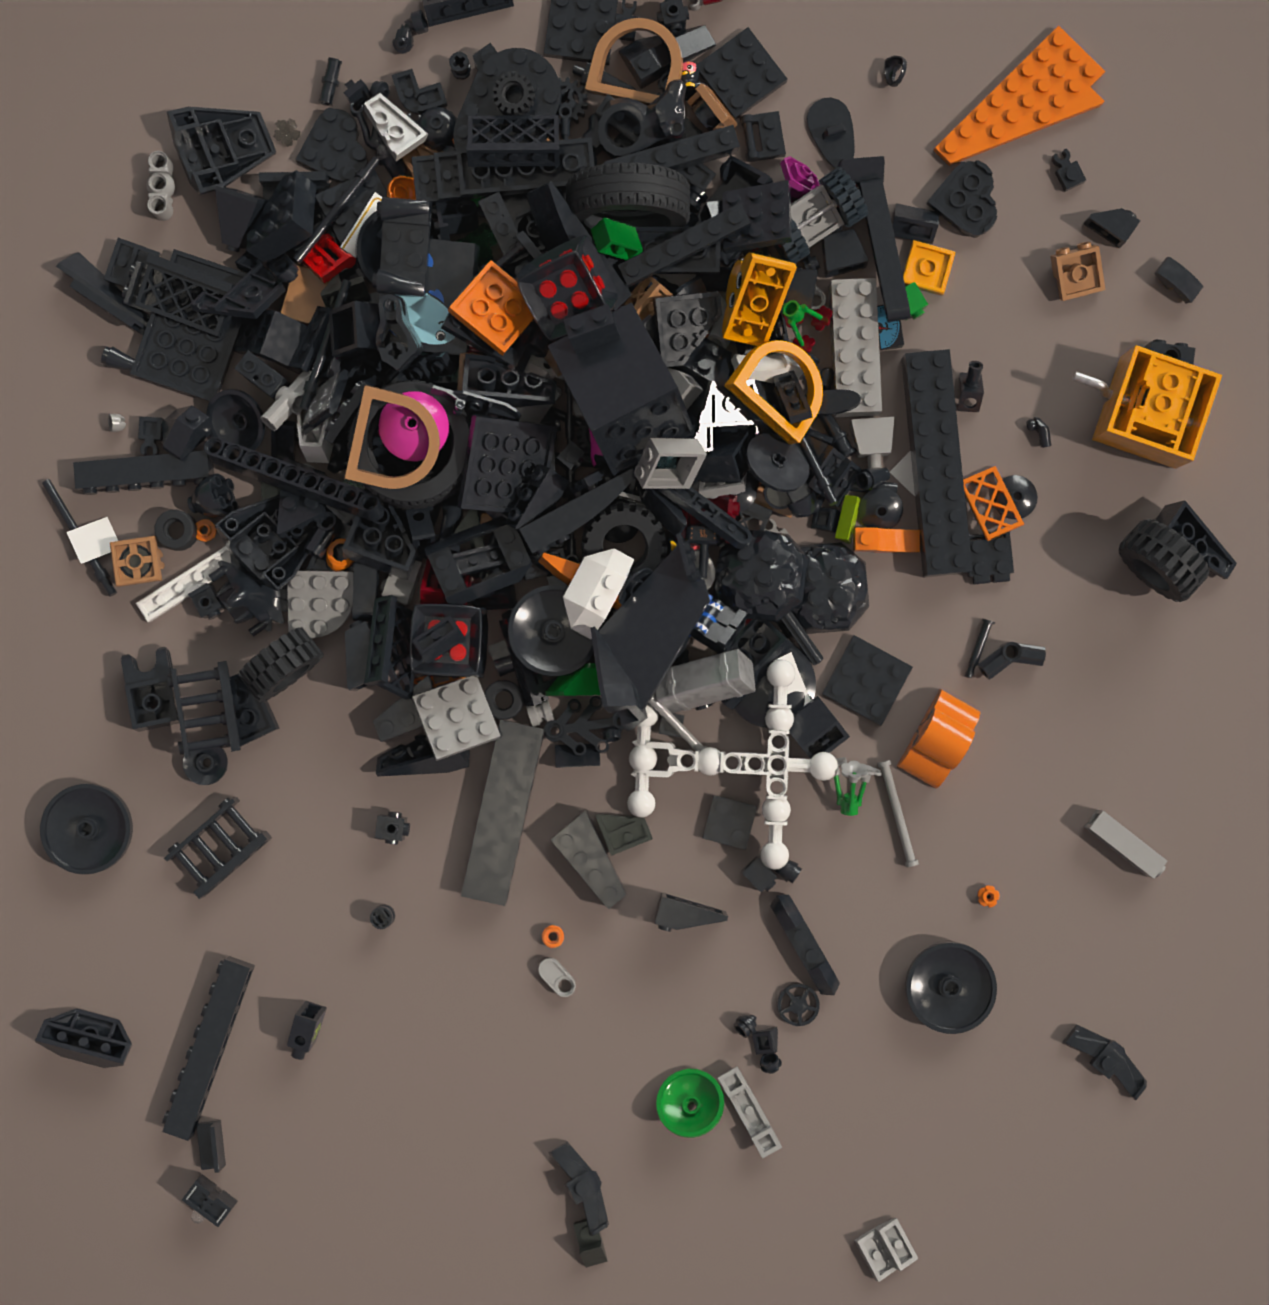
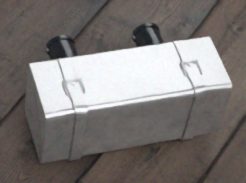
(706, 680)

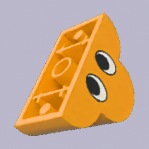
(755, 298)

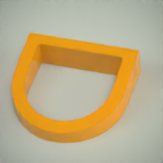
(737, 385)

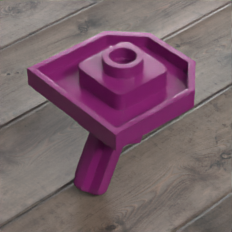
(800, 177)

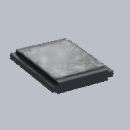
(325, 401)

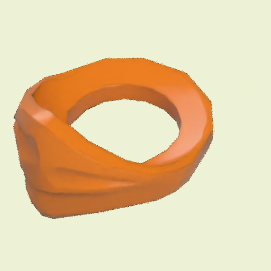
(332, 562)

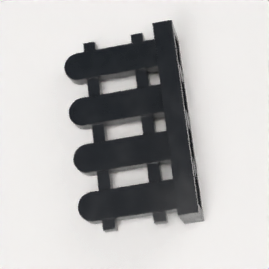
(531, 690)

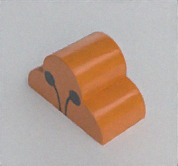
(940, 739)

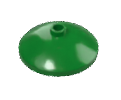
(681, 1091)

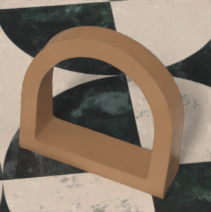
(601, 51)
(383, 481)

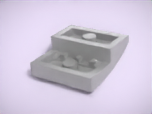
(886, 1249)

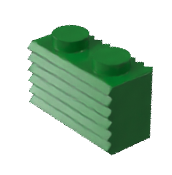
(616, 239)

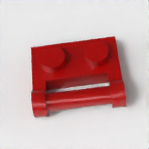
(323, 264)

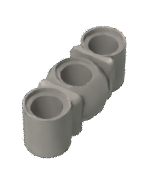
(157, 176)

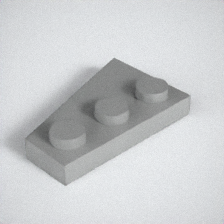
(394, 127)

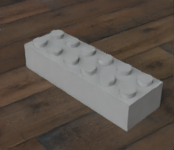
(856, 343)

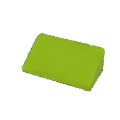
(847, 518)

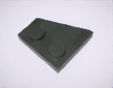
(623, 831)

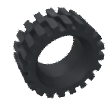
(280, 664)

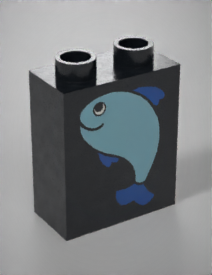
(450, 268)

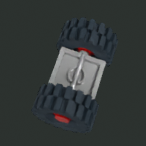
(822, 212)

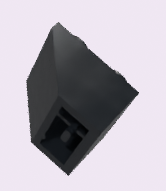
(817, 728)

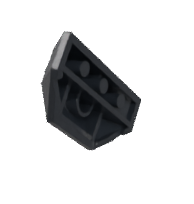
(86, 1038)

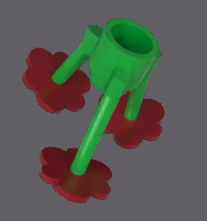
(794, 315)

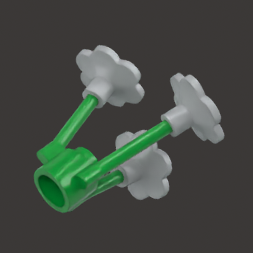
(855, 771)

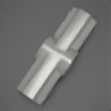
(286, 402)

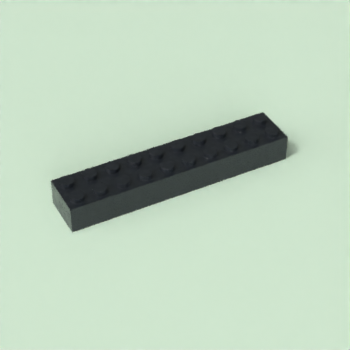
(936, 463)

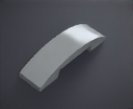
(750, 1112)

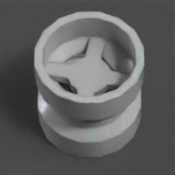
(539, 713)

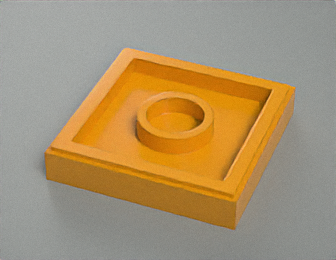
(928, 267)

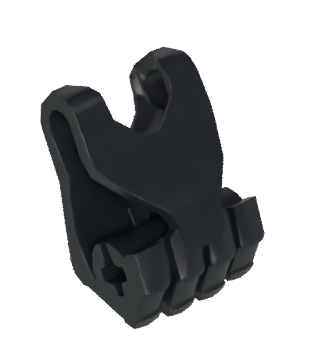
(399, 323)

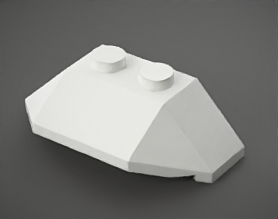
(595, 589)

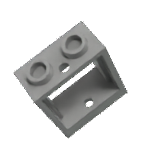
(682, 476)

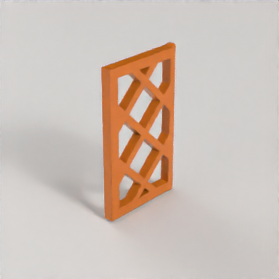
(1010, 507)

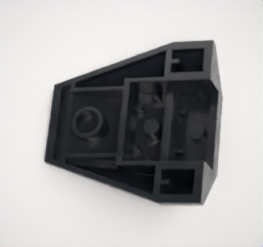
(218, 144)

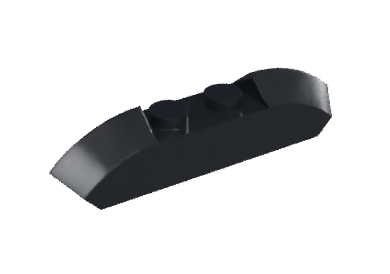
(805, 944)

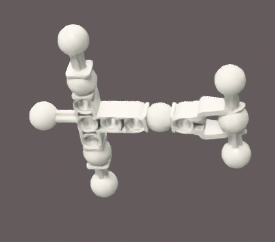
(712, 761)

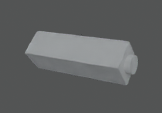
(1126, 844)

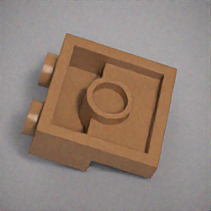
(1078, 271)

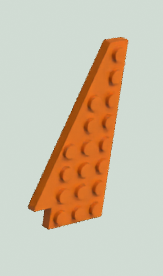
(1038, 93)

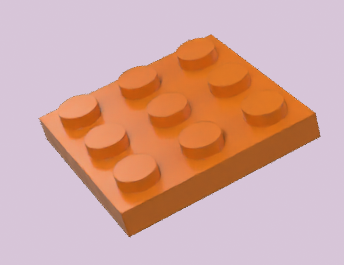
(493, 308)

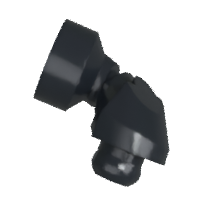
(404, 40)

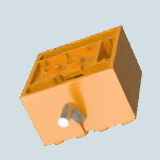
(1168, 420)

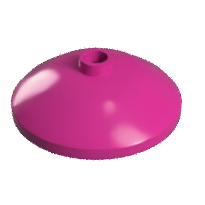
(406, 441)

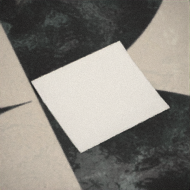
(92, 539)

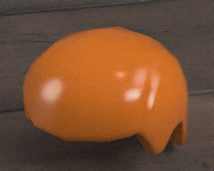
(401, 187)

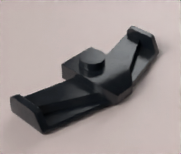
(1108, 1059)
(583, 1186)

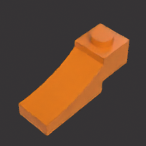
(886, 540)

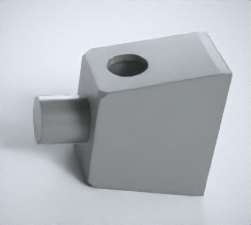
(872, 438)

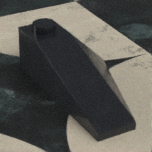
(651, 57)
(1187, 523)
(418, 759)

